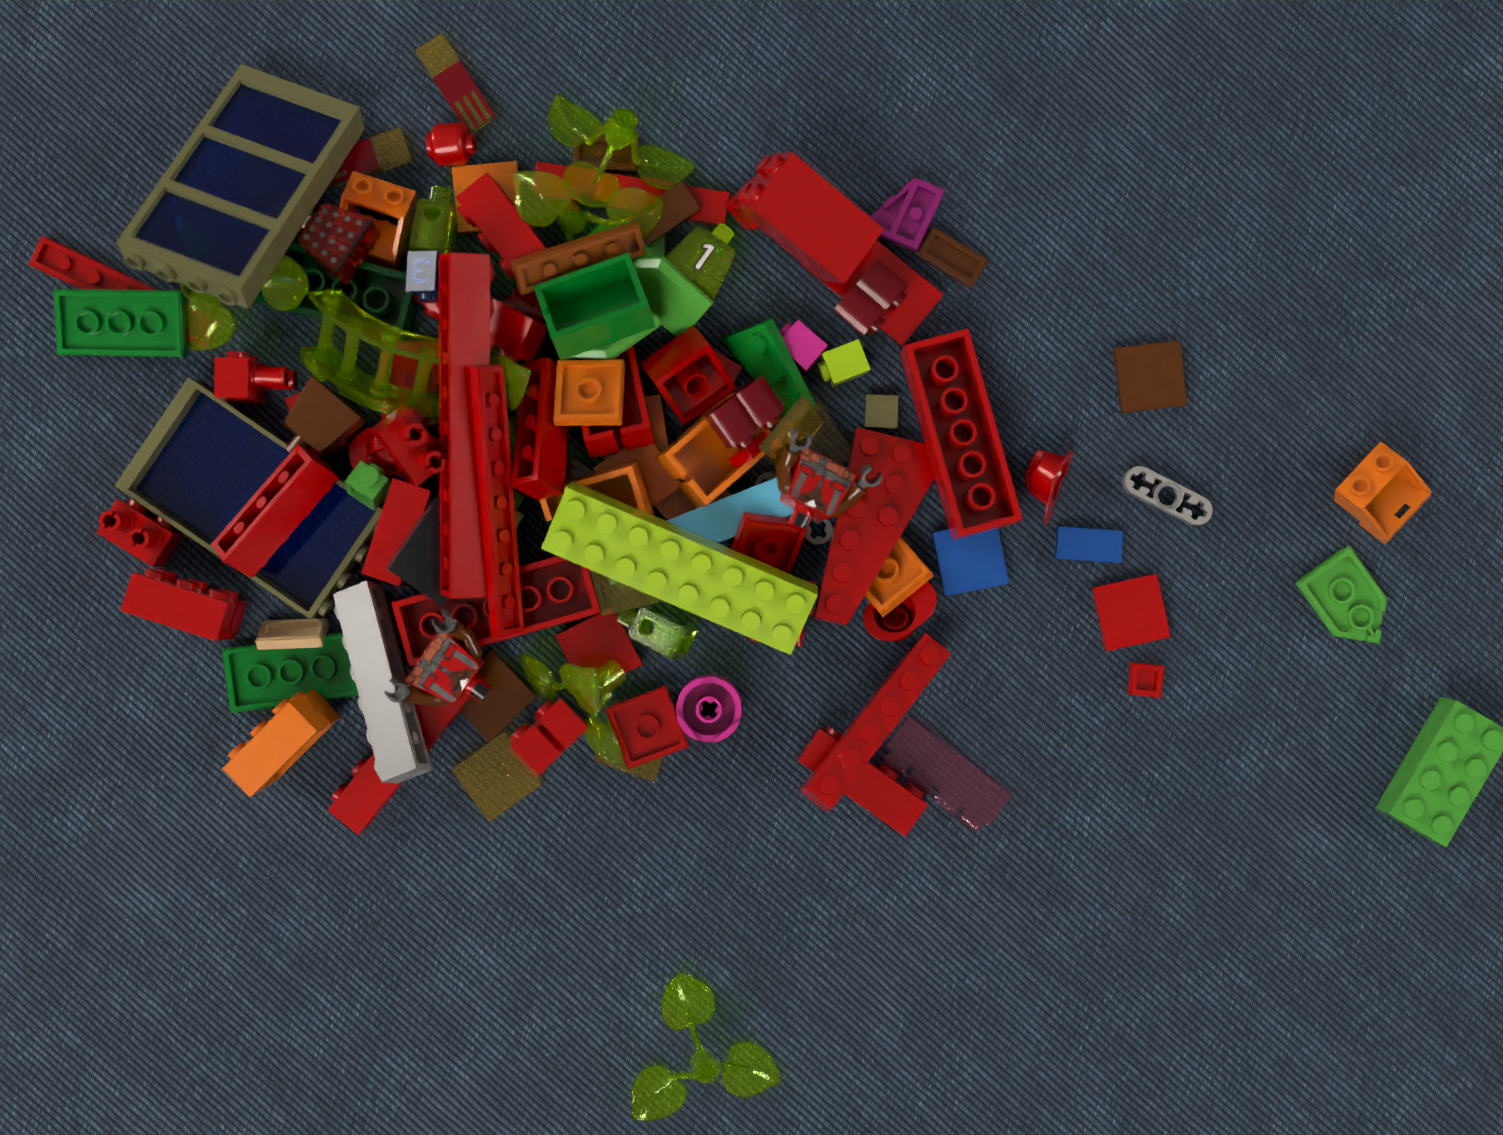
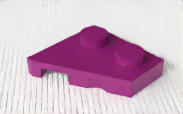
(909, 213)

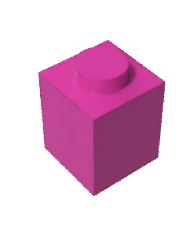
(802, 344)

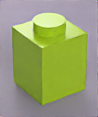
(843, 363)

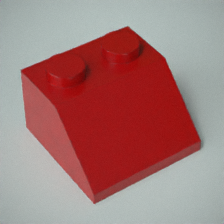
(688, 375)

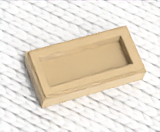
(292, 634)

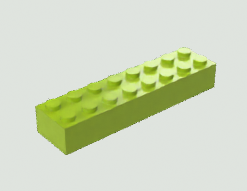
(680, 567)

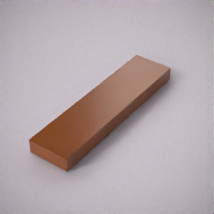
(577, 255)

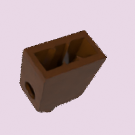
(321, 418)

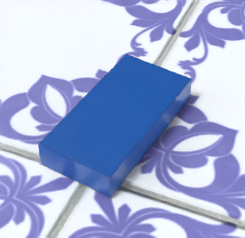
(1088, 544)

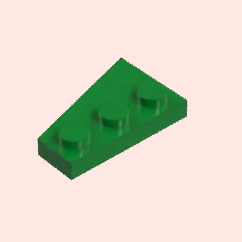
(766, 354)

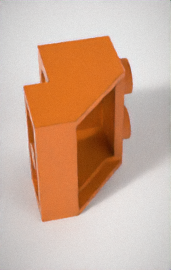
(389, 200)
(1379, 490)

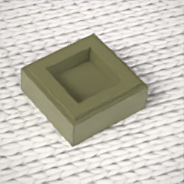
(881, 411)

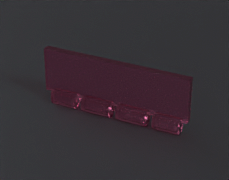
(940, 766)

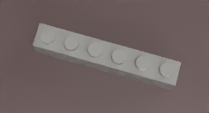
(374, 660)

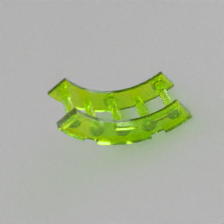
(352, 382)

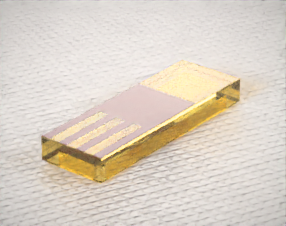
(455, 83)
(374, 156)

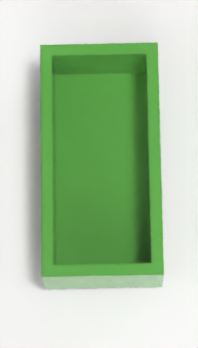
(1443, 771)

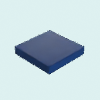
(970, 561)

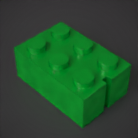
(594, 306)

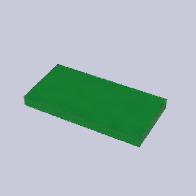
(120, 322)
(269, 676)

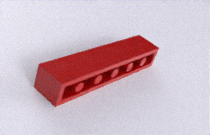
(874, 722)
(366, 795)

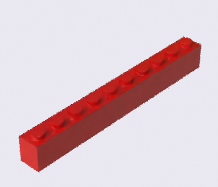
(463, 343)

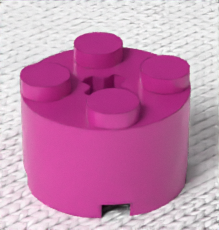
(708, 726)

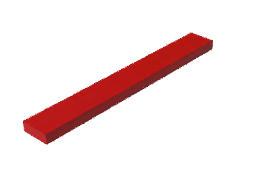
(496, 499)

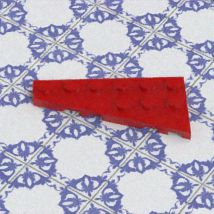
(873, 525)

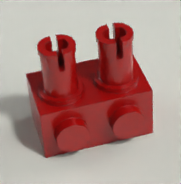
(247, 381)
(410, 444)
(139, 532)

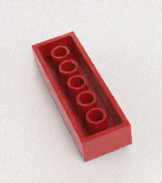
(960, 434)
(551, 595)

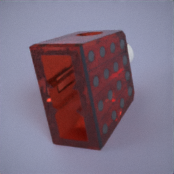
(338, 240)

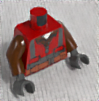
(816, 484)
(445, 668)

